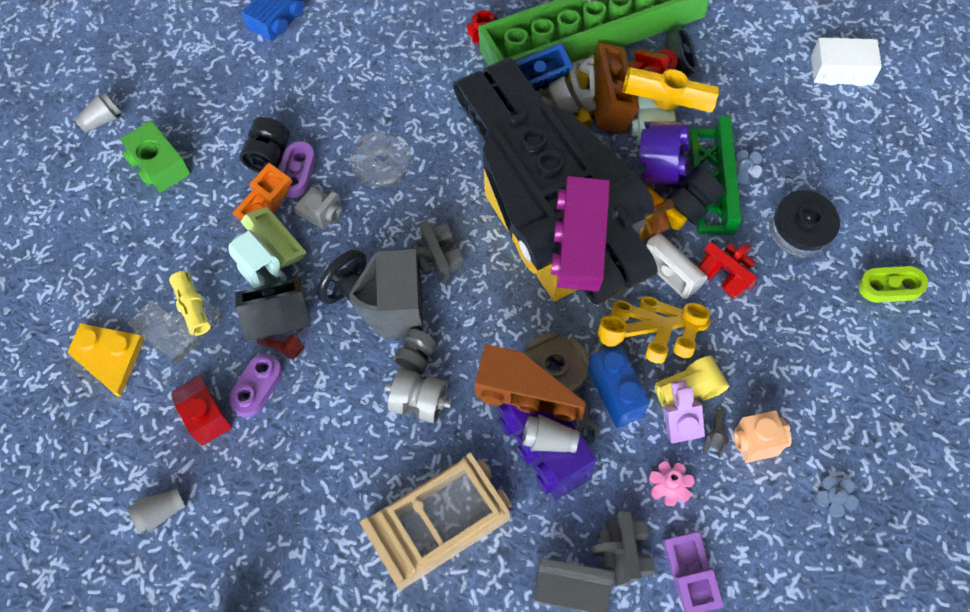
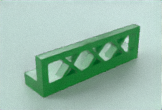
(725, 174)

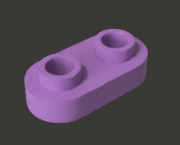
(298, 171)
(257, 384)

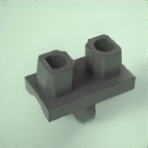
(433, 239)
(620, 549)

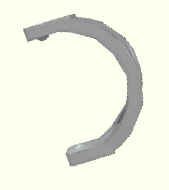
(584, 95)

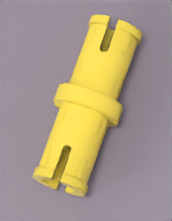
(189, 303)

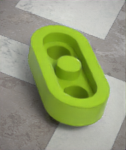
(890, 284)

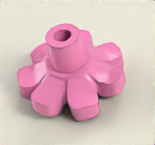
(671, 483)

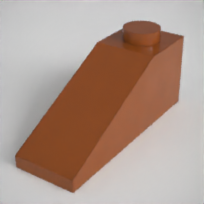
(613, 108)

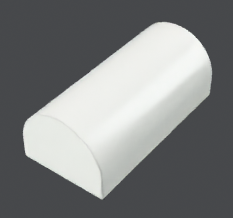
(675, 267)

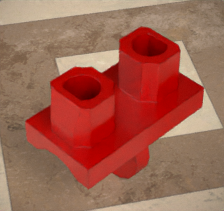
(654, 62)
(740, 277)

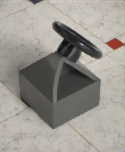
(383, 292)

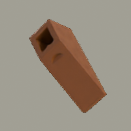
(518, 381)

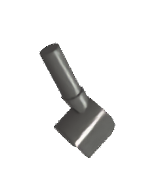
(586, 421)
(716, 437)

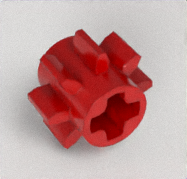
(479, 18)

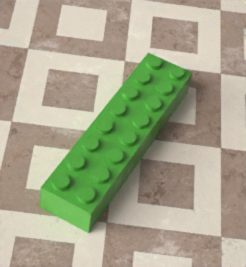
(582, 25)

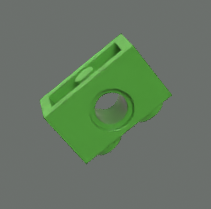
(154, 156)

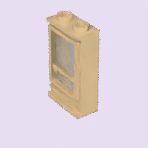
(437, 520)

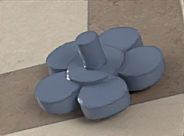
(748, 166)
(837, 495)

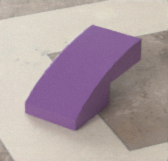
(691, 573)

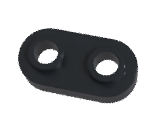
(681, 44)

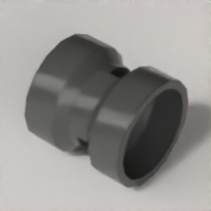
(415, 351)

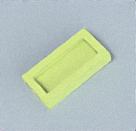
(274, 236)

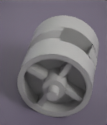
(416, 395)

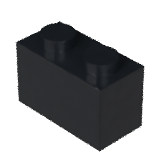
(273, 309)

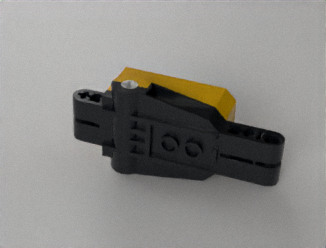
(526, 162)

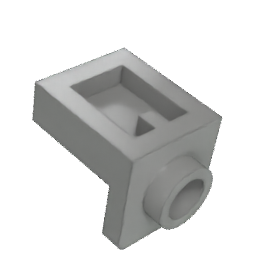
(319, 207)

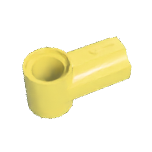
(701, 375)

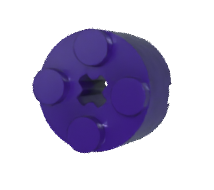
(663, 152)

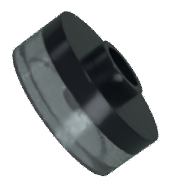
(804, 223)

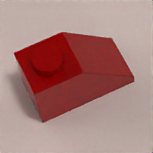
(200, 410)

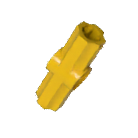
(670, 89)

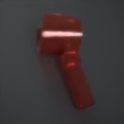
(290, 348)

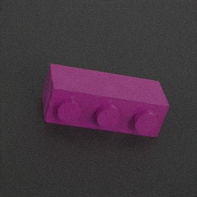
(581, 234)

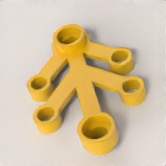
(691, 318)

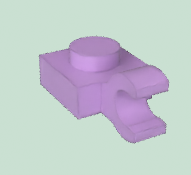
(685, 417)

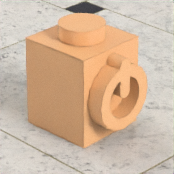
(762, 436)

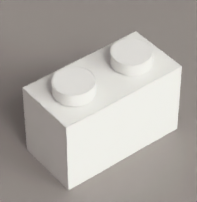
(846, 61)

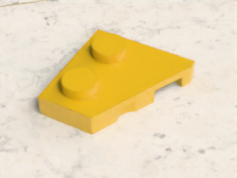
(106, 354)

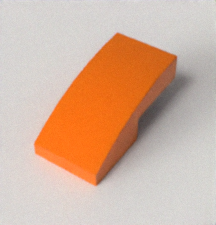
(267, 191)

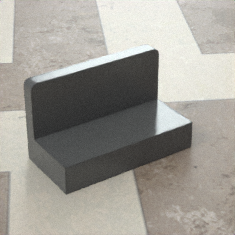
(573, 586)

